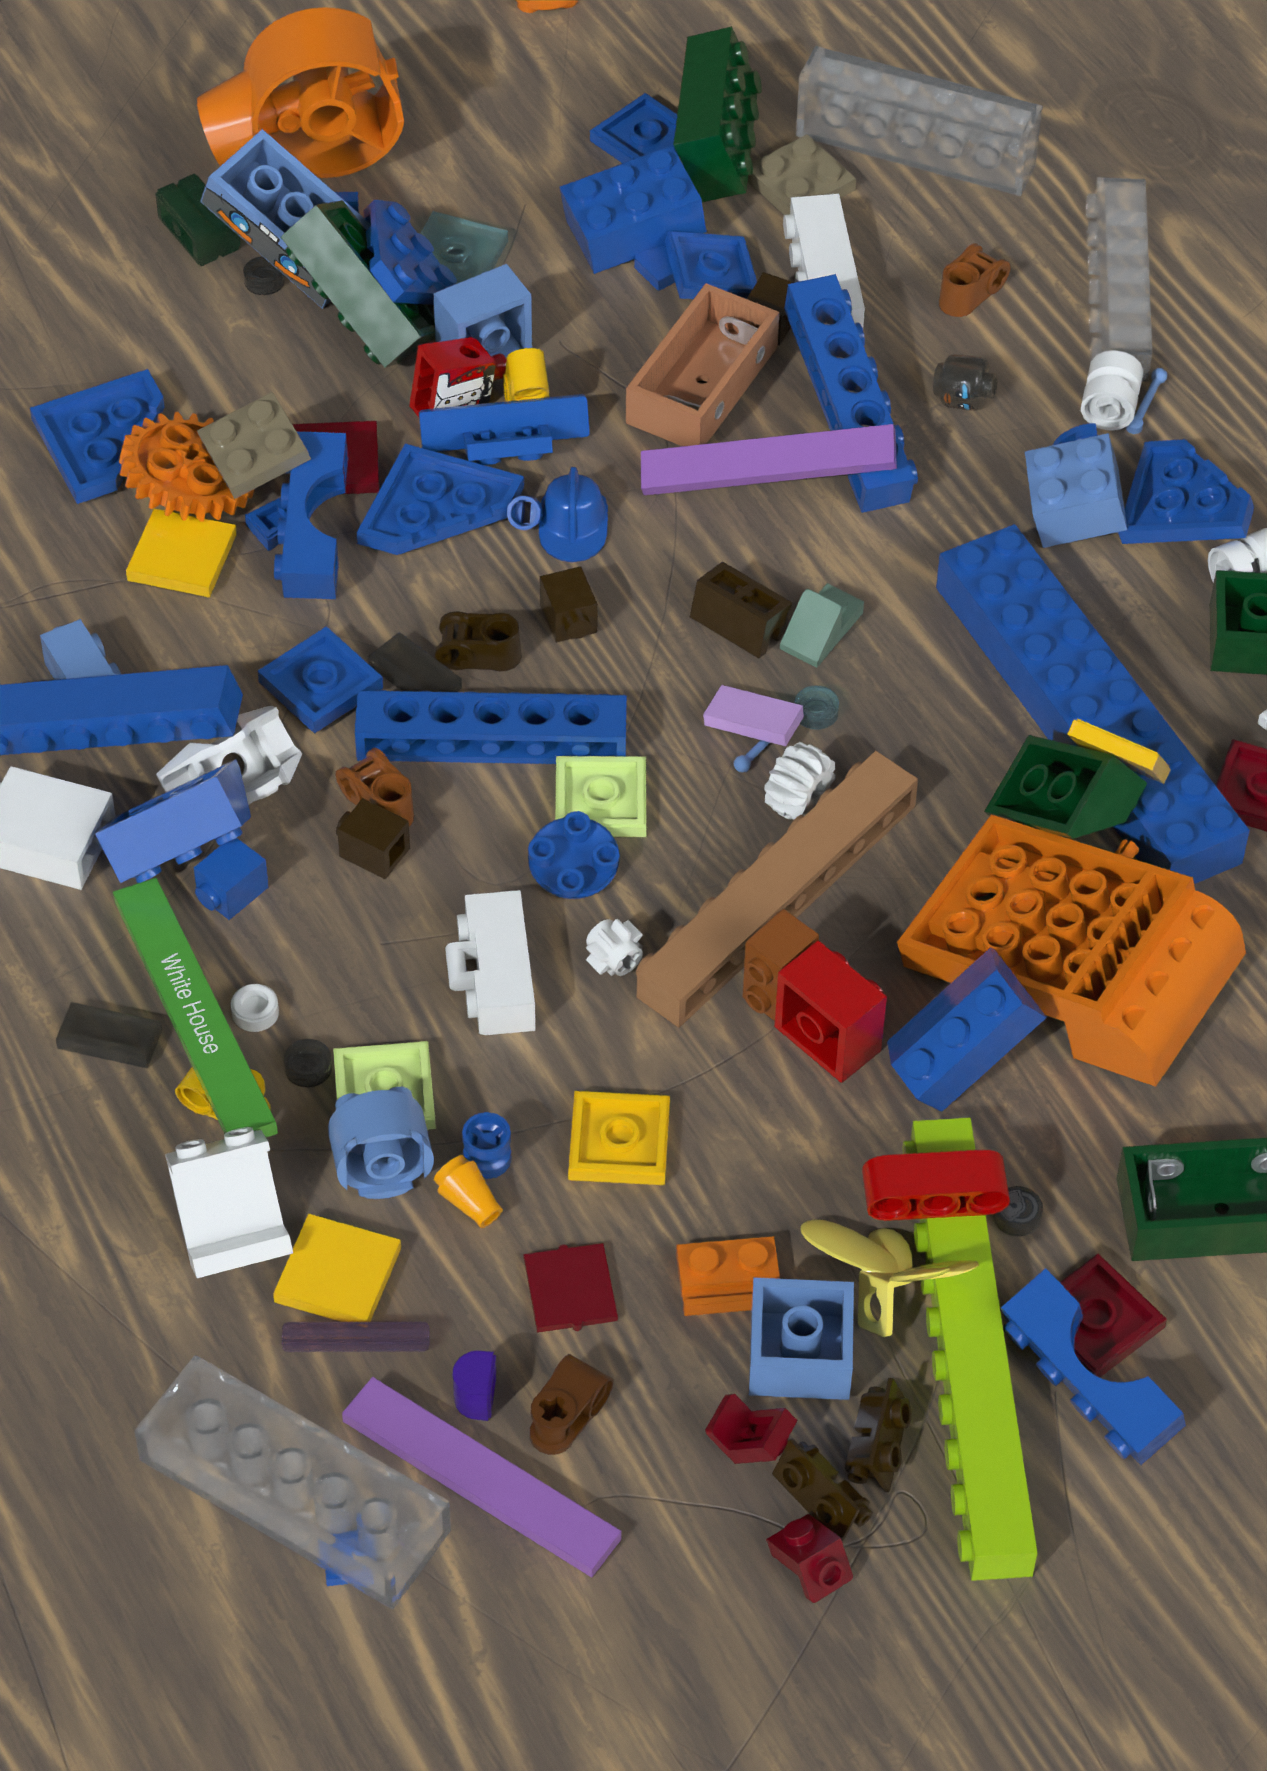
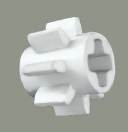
(614, 947)

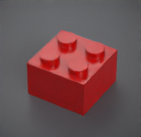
(830, 1011)

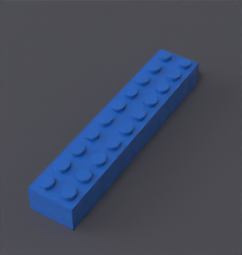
(1070, 673)

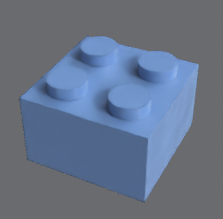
(487, 308)
(1075, 490)
(801, 1338)

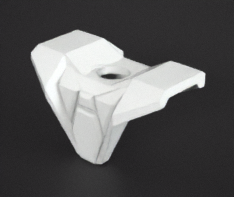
(259, 740)

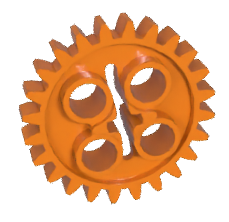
(175, 469)

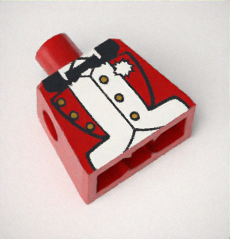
(454, 374)

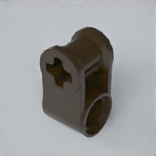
(481, 640)

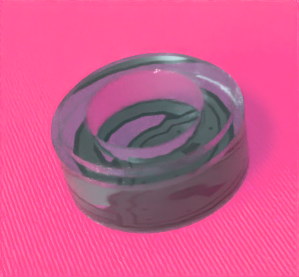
(819, 707)

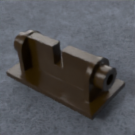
(885, 1417)
(810, 1481)

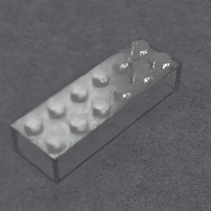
(918, 120)
(294, 1481)

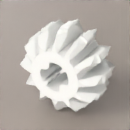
(798, 780)

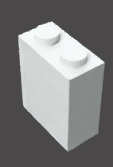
(51, 826)

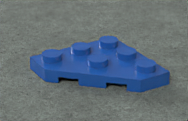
(402, 256)
(90, 427)
(1183, 498)
(434, 499)

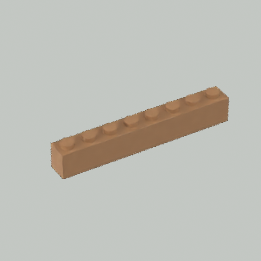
(785, 876)

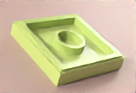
(605, 789)
(386, 1067)

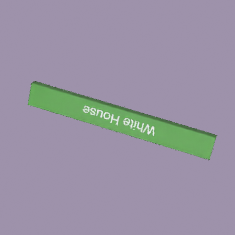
(193, 1009)

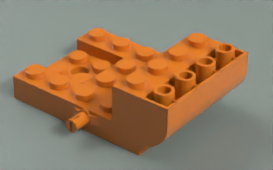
(1089, 935)

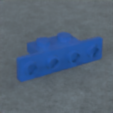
(505, 428)

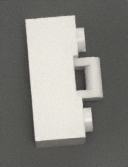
(502, 985)

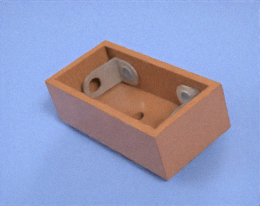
(713, 341)

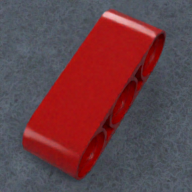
(935, 1185)

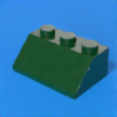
(1066, 789)

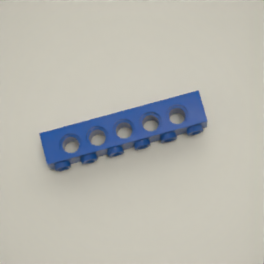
(808, 308)
(489, 726)

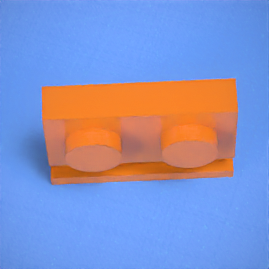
(721, 1273)

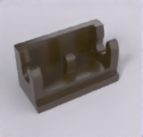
(739, 609)

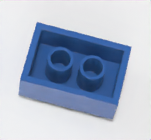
(631, 208)

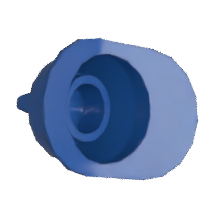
(573, 518)

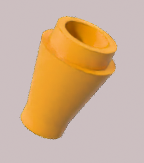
(467, 1190)

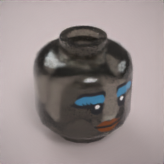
(964, 382)

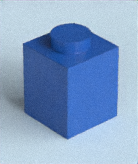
(230, 878)

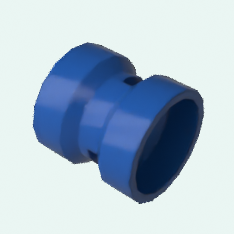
(487, 1143)

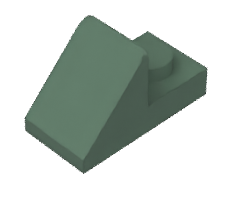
(820, 623)

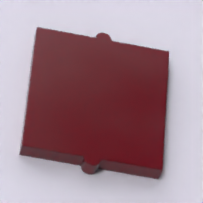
(570, 1287)

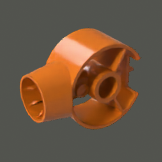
(323, 113)

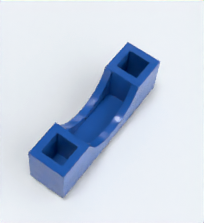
(309, 556)
(1133, 1412)

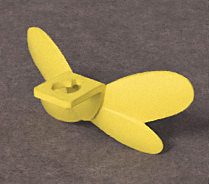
(883, 1262)

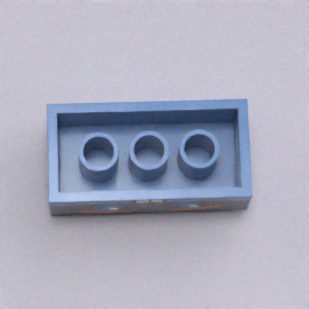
(262, 196)

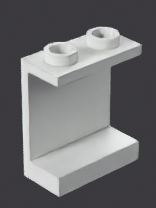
(227, 1202)

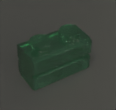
(193, 223)

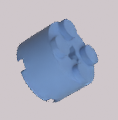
(380, 1142)

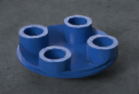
(573, 856)

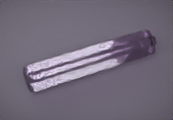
(355, 1337)

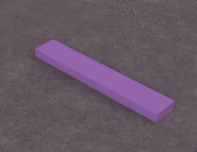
(768, 459)
(482, 1477)

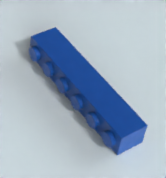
(118, 710)

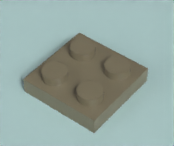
(799, 171)
(253, 445)

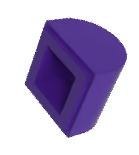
(475, 1384)

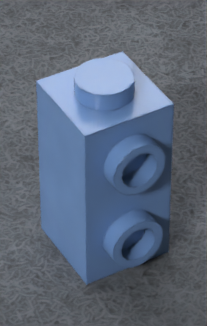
(75, 653)

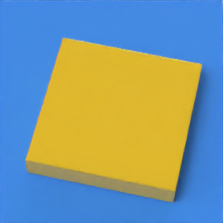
(181, 553)
(1131, 754)
(619, 1138)
(337, 1270)

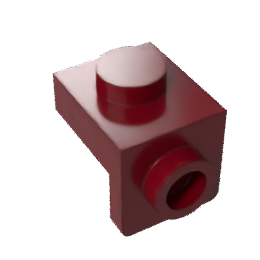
(749, 1434)
(813, 1555)

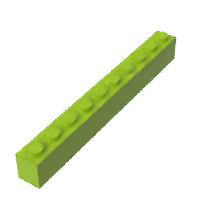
(976, 1382)

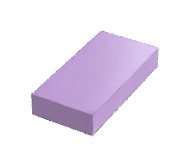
(753, 715)

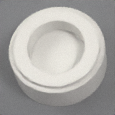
(254, 1007)

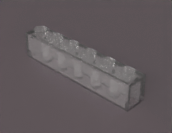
(1119, 269)

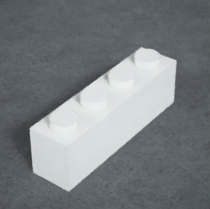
(822, 245)

